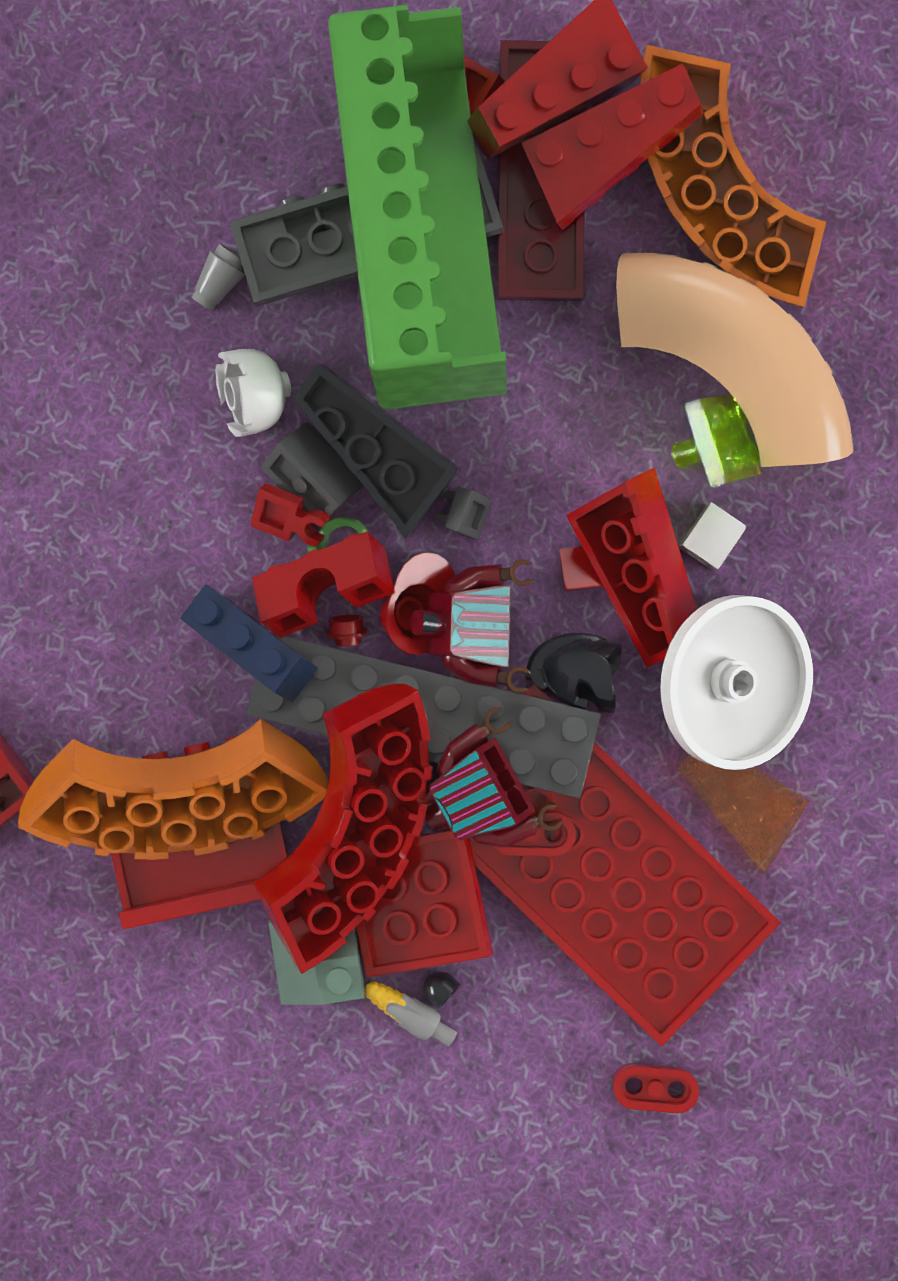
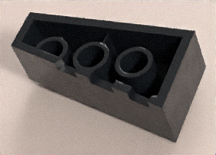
(385, 455)

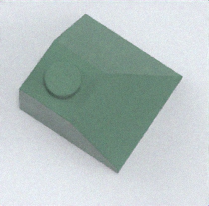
(329, 982)

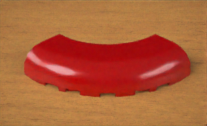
(362, 828)

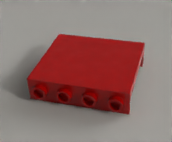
(192, 883)

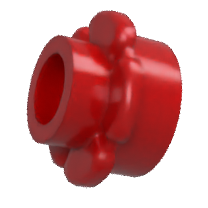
(346, 629)

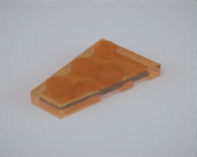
(748, 804)

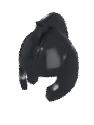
(577, 669)

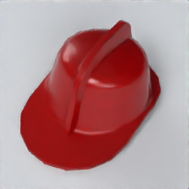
(413, 586)

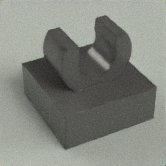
(466, 512)

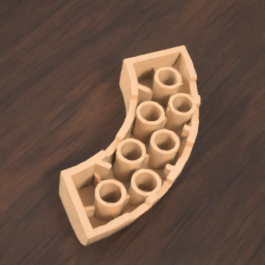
(742, 343)

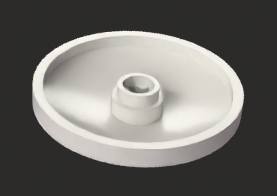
(736, 681)

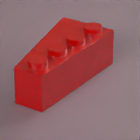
(568, 74)
(610, 141)
(638, 561)

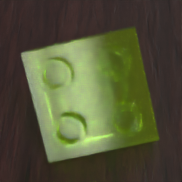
(718, 441)

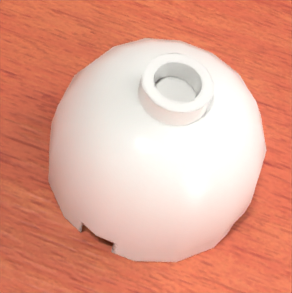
(252, 390)

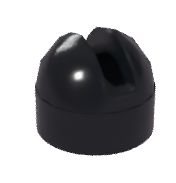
(438, 988)

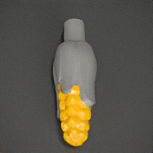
(411, 1014)

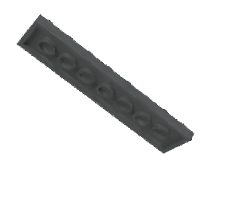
(545, 742)

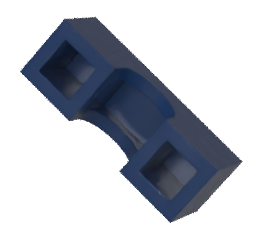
(248, 643)

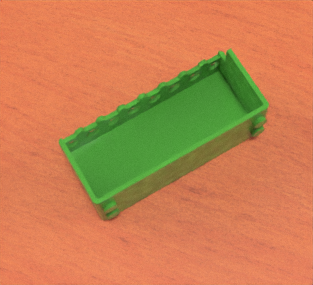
(416, 206)

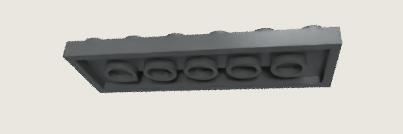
(312, 241)

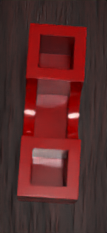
(290, 591)

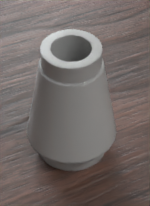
(218, 277)

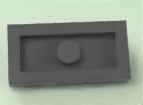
(312, 470)

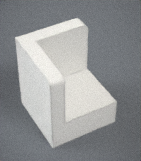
(712, 536)

